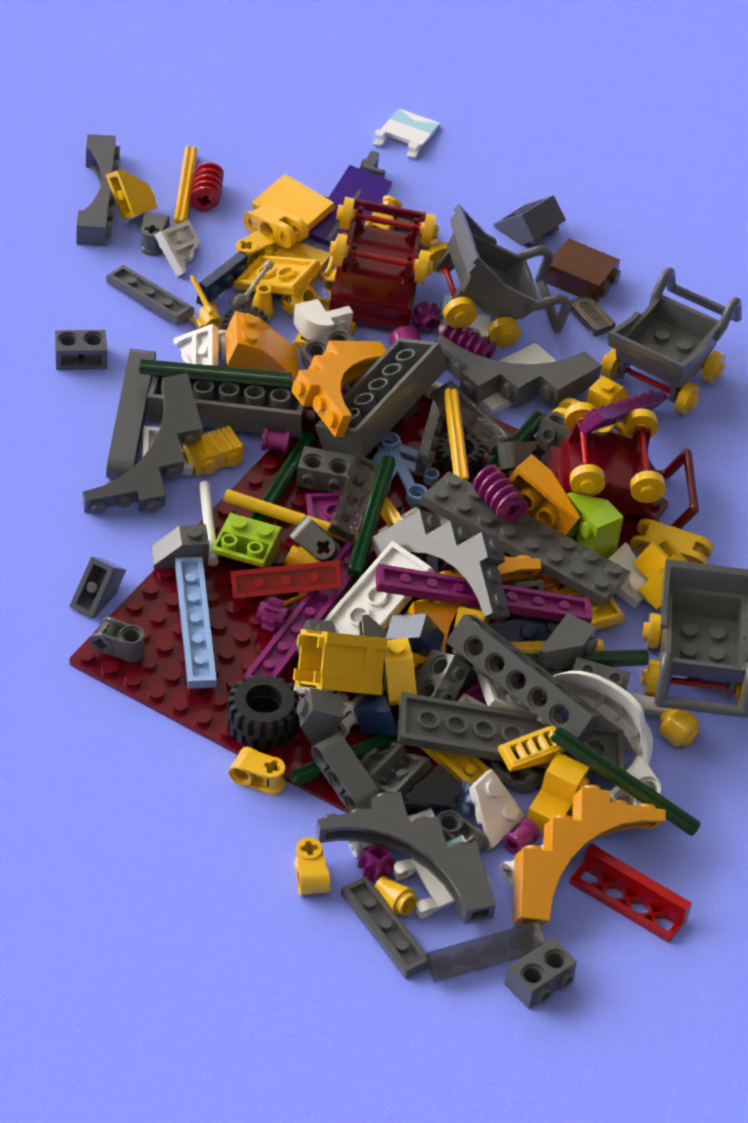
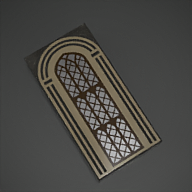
(591, 315)

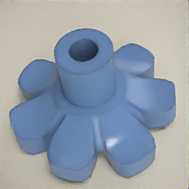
(464, 799)

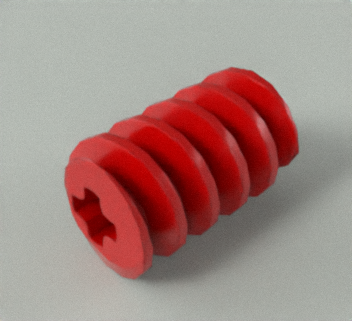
(206, 186)

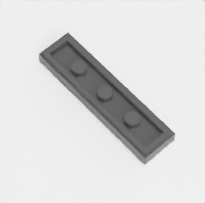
(150, 295)
(385, 927)

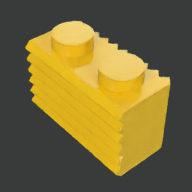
(214, 451)

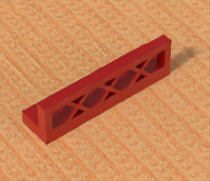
(287, 579)
(635, 889)

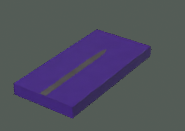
(353, 184)

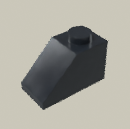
(433, 791)

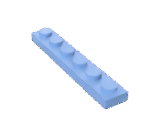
(195, 622)

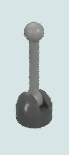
(243, 299)

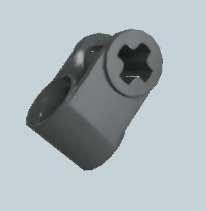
(152, 225)
(515, 452)
(313, 539)
(121, 640)
(455, 826)

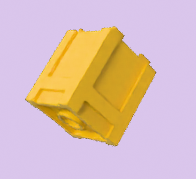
(340, 662)

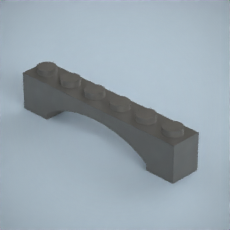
(93, 222)

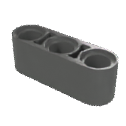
(345, 772)

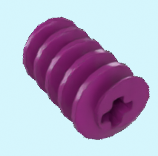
(470, 342)
(499, 494)

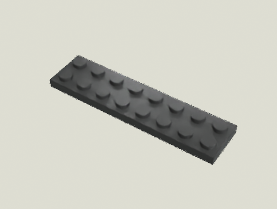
(559, 555)
(481, 729)

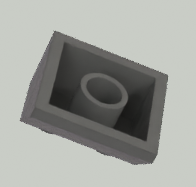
(532, 221)

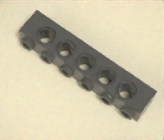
(464, 642)

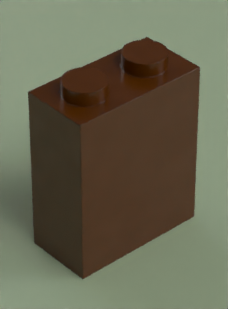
(583, 270)

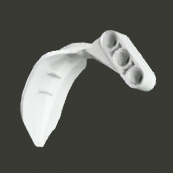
(621, 712)

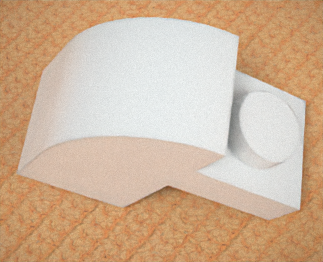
(314, 321)

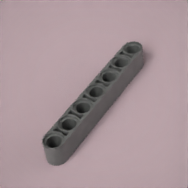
(129, 416)

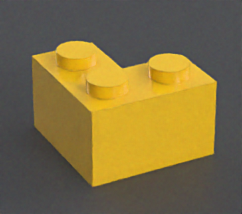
(652, 564)
(560, 783)

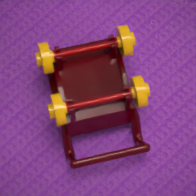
(380, 264)
(619, 466)

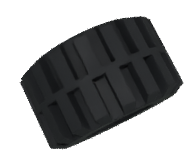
(257, 728)

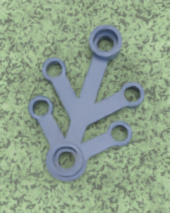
(392, 446)

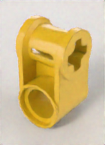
(256, 245)
(255, 769)
(311, 867)

